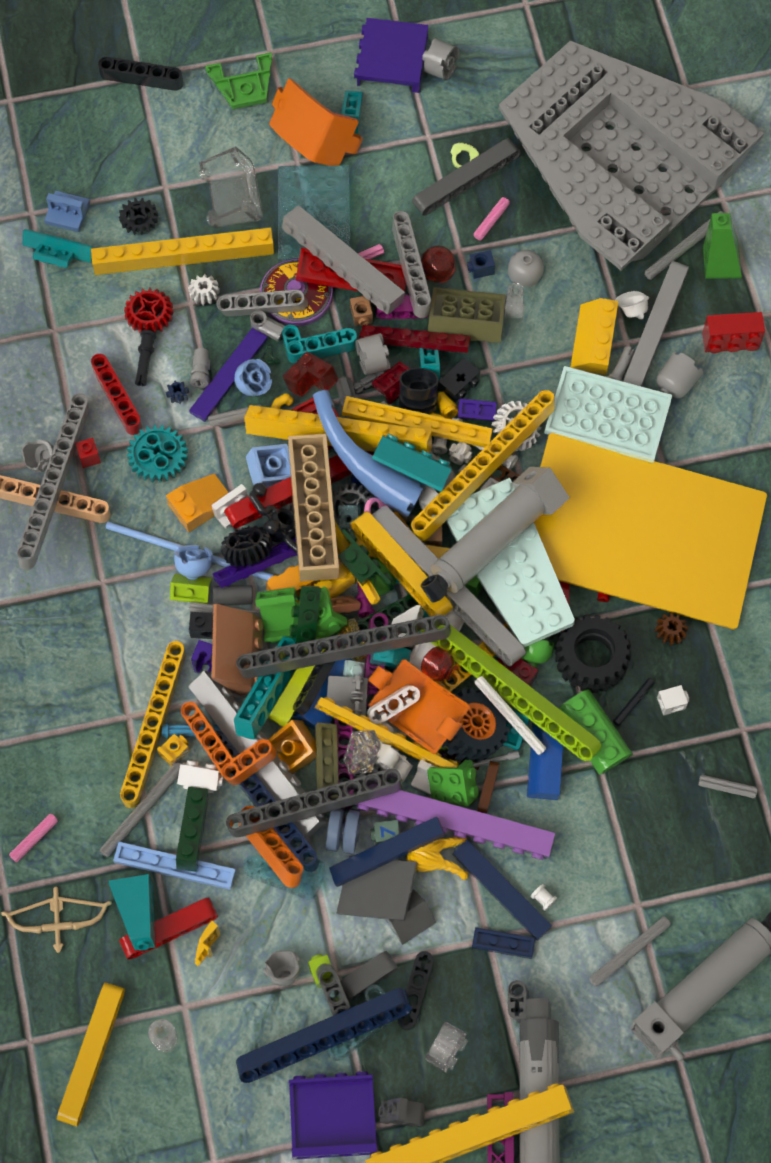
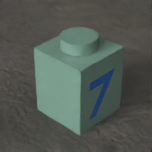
(384, 831)

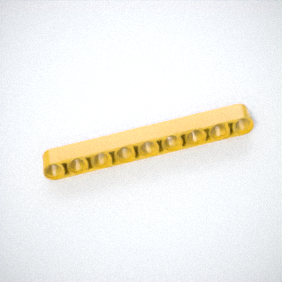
(154, 733)

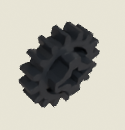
(138, 216)

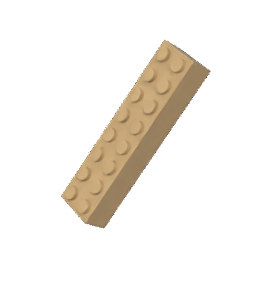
(313, 507)

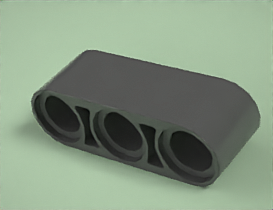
(368, 974)
(329, 985)

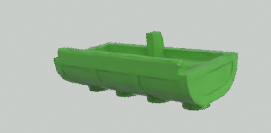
(590, 715)

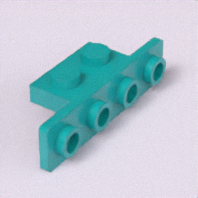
(55, 249)

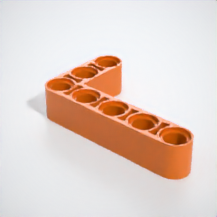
(219, 748)

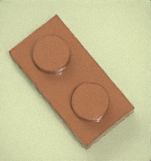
(345, 604)

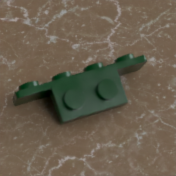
(359, 563)
(305, 615)

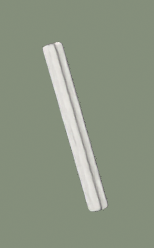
(510, 715)

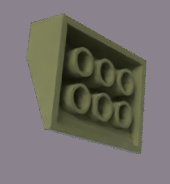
(467, 314)

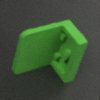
(328, 620)
(454, 785)

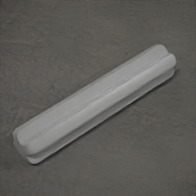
(228, 417)
(727, 786)

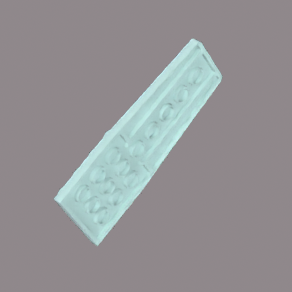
(520, 576)

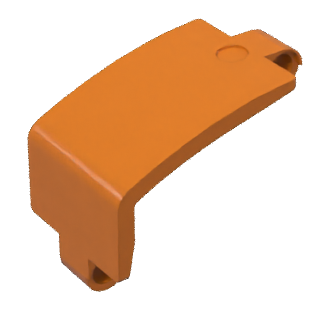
(313, 127)
(428, 720)

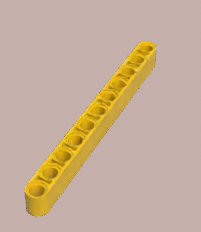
(478, 471)

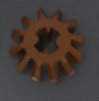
(669, 635)

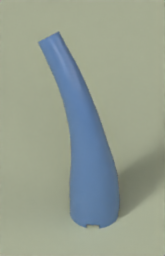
(385, 483)

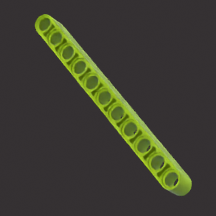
(520, 695)

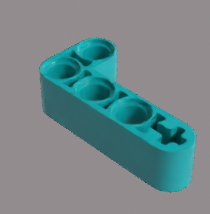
(320, 341)

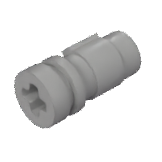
(201, 368)

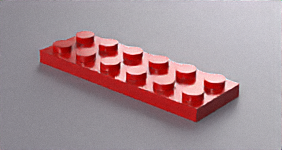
(314, 271)

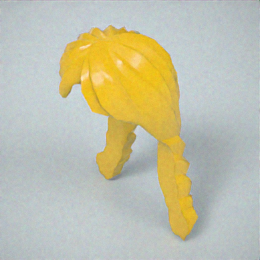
(430, 859)

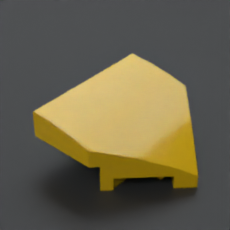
(206, 940)

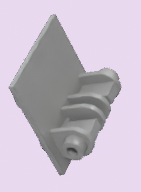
(349, 692)

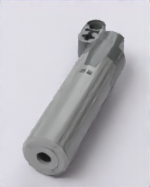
(537, 1069)

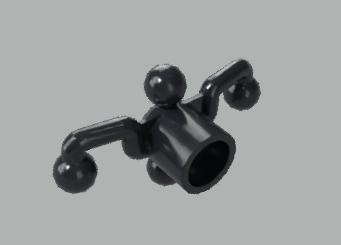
(280, 521)

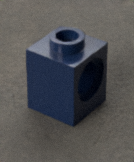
(481, 258)

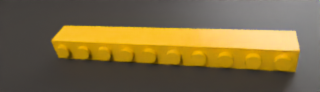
(182, 251)
(365, 434)
(481, 1129)

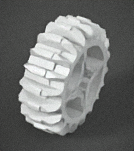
(502, 421)

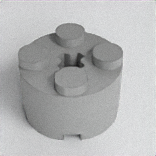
(440, 59)
(372, 354)

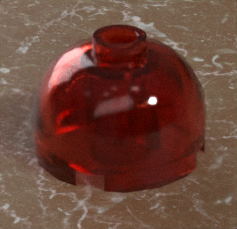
(438, 264)

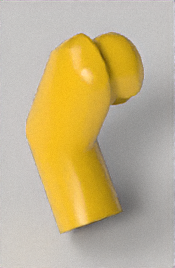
(281, 400)

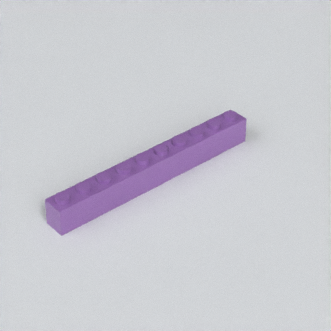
(463, 822)

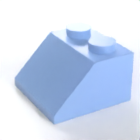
(269, 464)

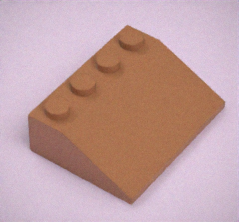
(234, 634)

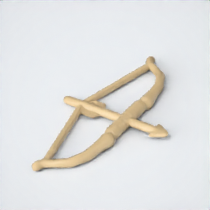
(56, 906)

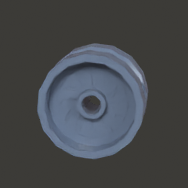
(343, 830)

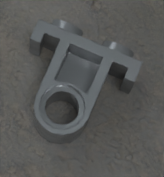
(402, 1112)

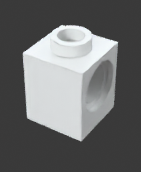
(672, 700)

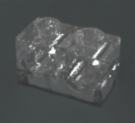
(362, 751)

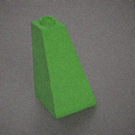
(721, 249)

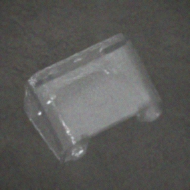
(231, 188)

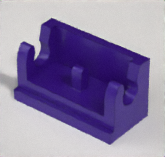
(477, 409)
(202, 656)

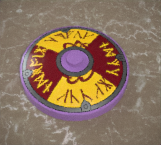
(283, 278)

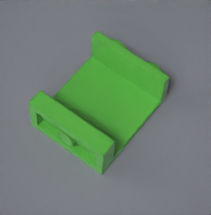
(276, 612)

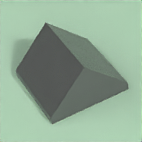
(417, 919)

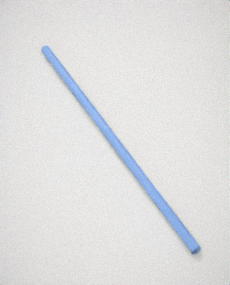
(173, 546)

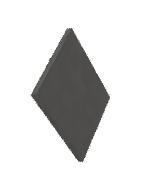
(379, 893)

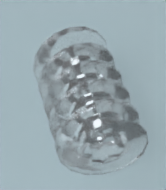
(160, 1028)

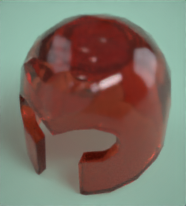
(438, 664)

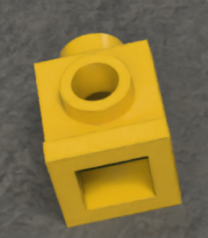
(173, 755)

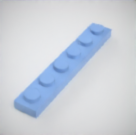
(166, 864)

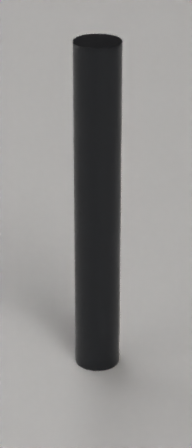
(633, 702)

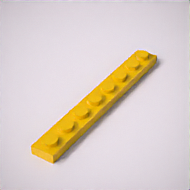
(439, 426)
(395, 740)

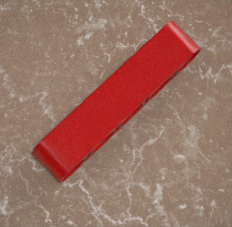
(115, 386)
(175, 925)

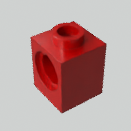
(88, 452)

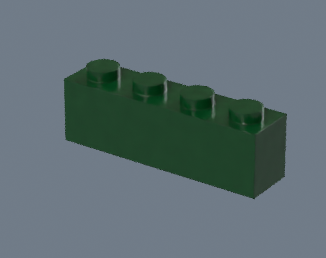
(192, 829)

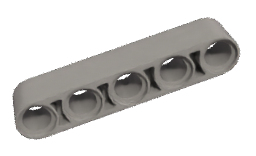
(255, 298)

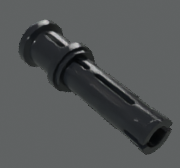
(146, 350)

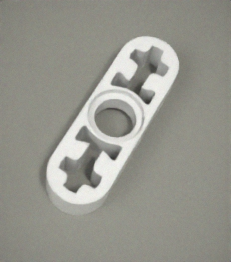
(408, 702)

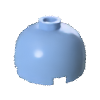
(253, 377)
(192, 561)

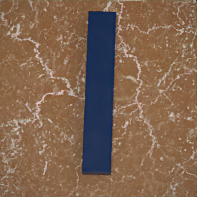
(387, 851)
(502, 890)

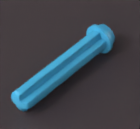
(184, 730)

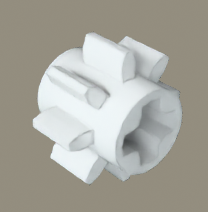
(460, 453)

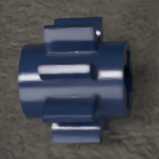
(177, 392)

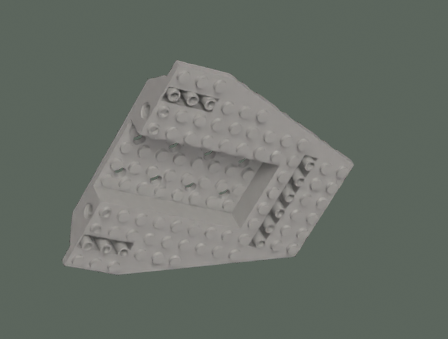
(673, 126)

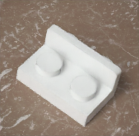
(232, 497)

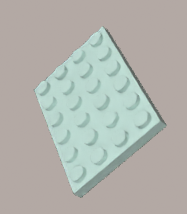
(609, 413)

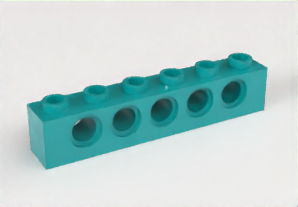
(262, 699)

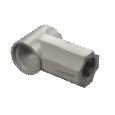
(268, 326)

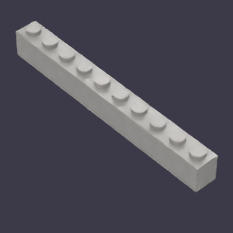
(274, 775)

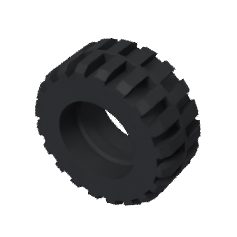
(593, 677)

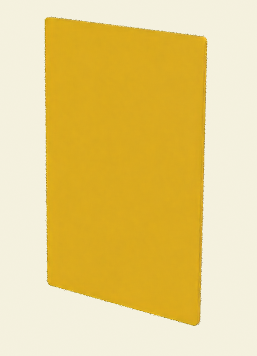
(651, 532)

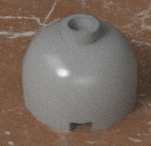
(525, 268)

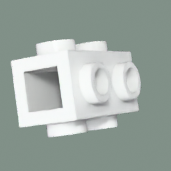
(200, 776)

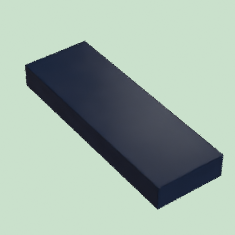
(503, 943)

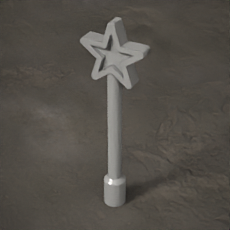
(511, 755)

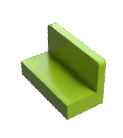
(190, 590)

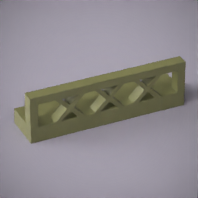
(326, 756)

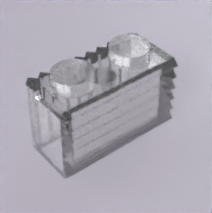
(446, 1046)

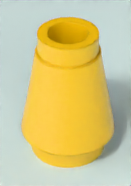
(447, 406)

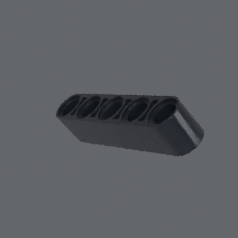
(130, 72)

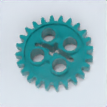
(150, 467)

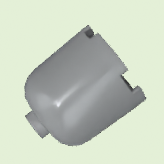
(678, 375)

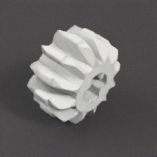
(203, 289)

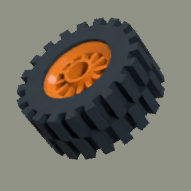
(485, 739)

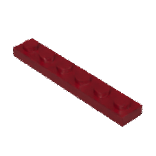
(419, 339)

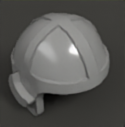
(37, 455)
(282, 968)

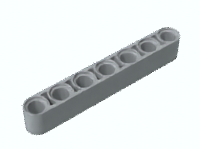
(411, 264)

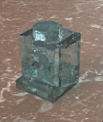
(345, 510)

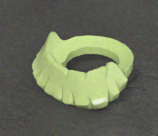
(458, 148)

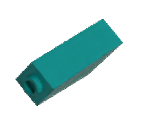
(136, 906)

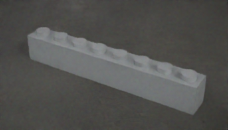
(343, 260)

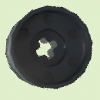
(418, 390)

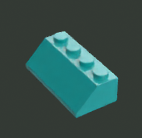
(412, 462)

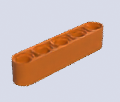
(276, 854)

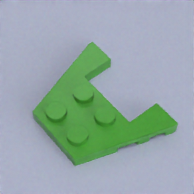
(245, 88)

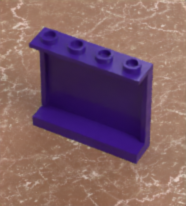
(392, 52)
(332, 1116)

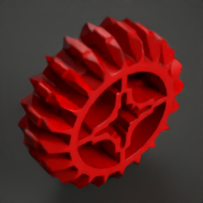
(149, 301)

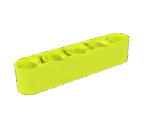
(283, 708)

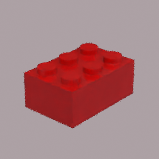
(733, 332)

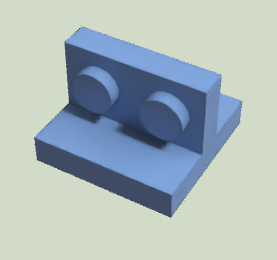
(66, 210)

